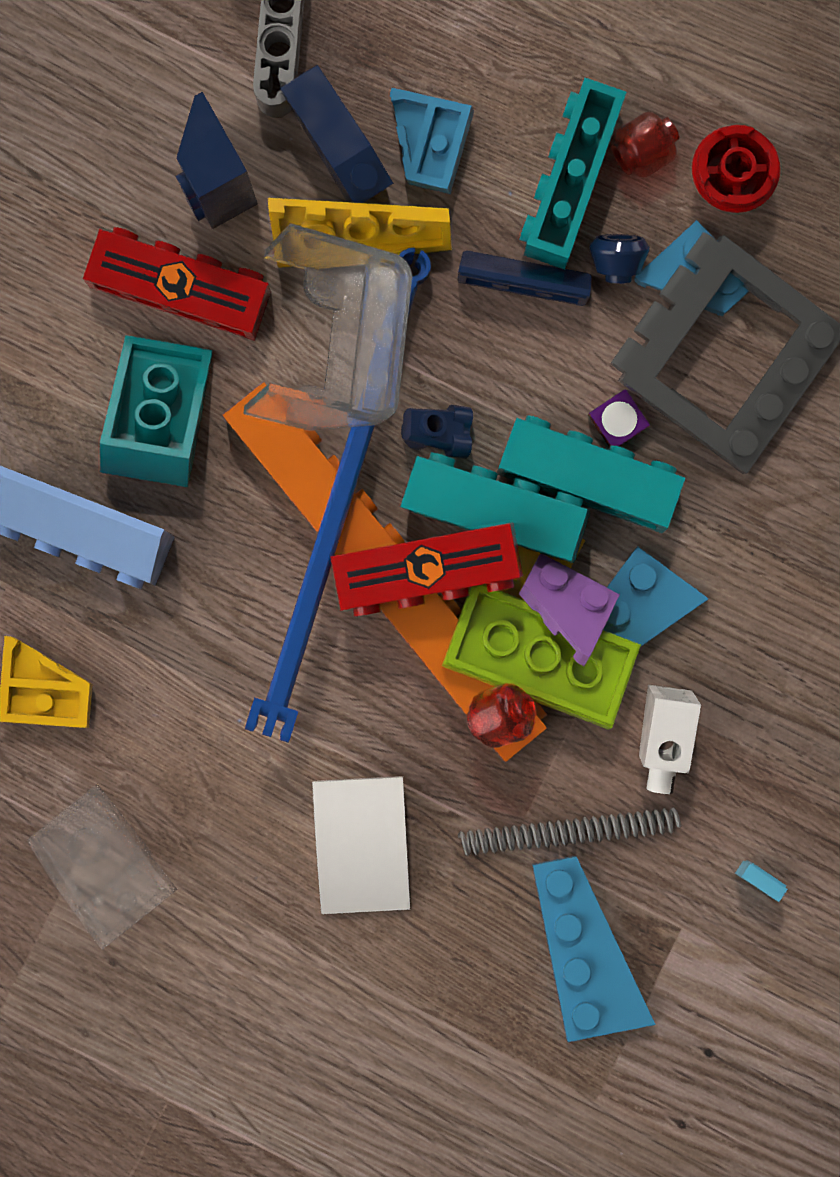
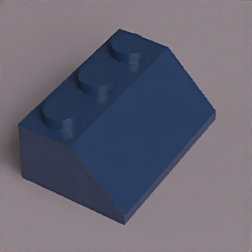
(211, 169)

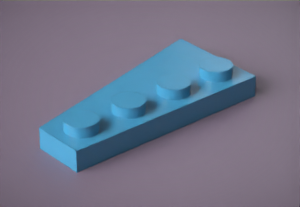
(587, 964)

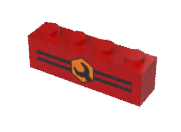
(176, 283)
(427, 567)

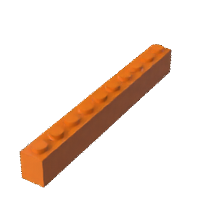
(307, 480)

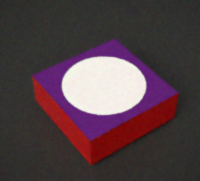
(618, 419)

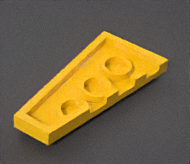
(374, 225)

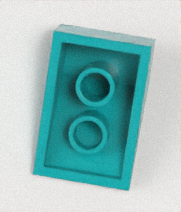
(155, 411)

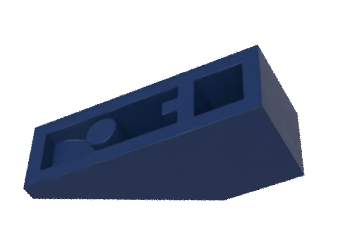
(336, 136)

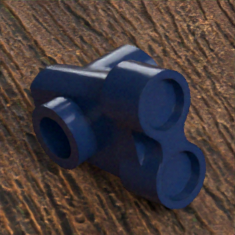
(439, 429)

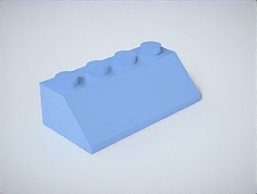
(82, 528)

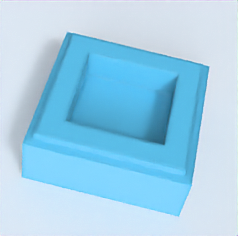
(761, 880)

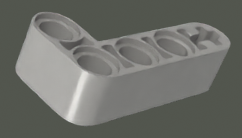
(277, 28)

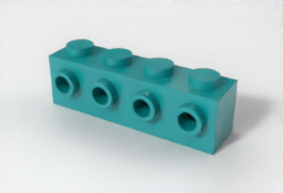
(574, 173)
(601, 477)
(480, 502)

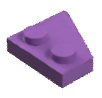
(569, 604)

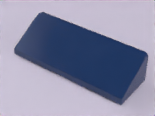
(524, 278)

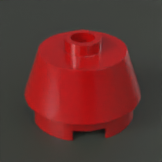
(736, 168)

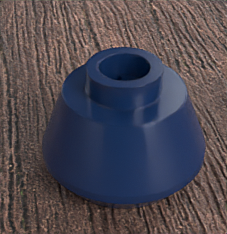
(619, 256)

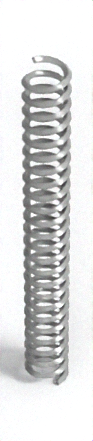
(564, 831)

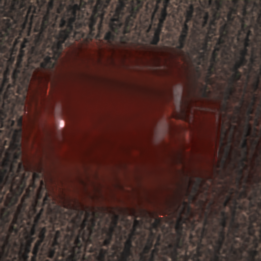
(645, 144)
(501, 715)

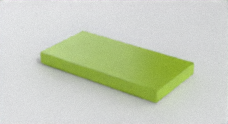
(508, 642)

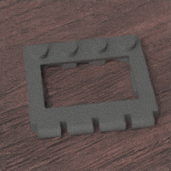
(781, 384)

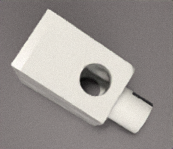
(668, 716)

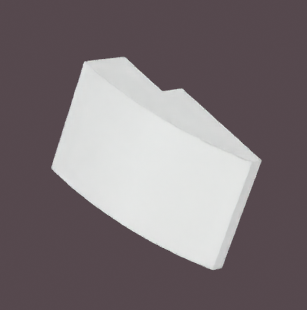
(361, 845)

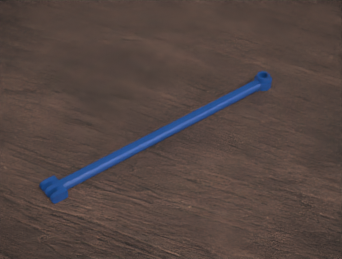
(320, 564)

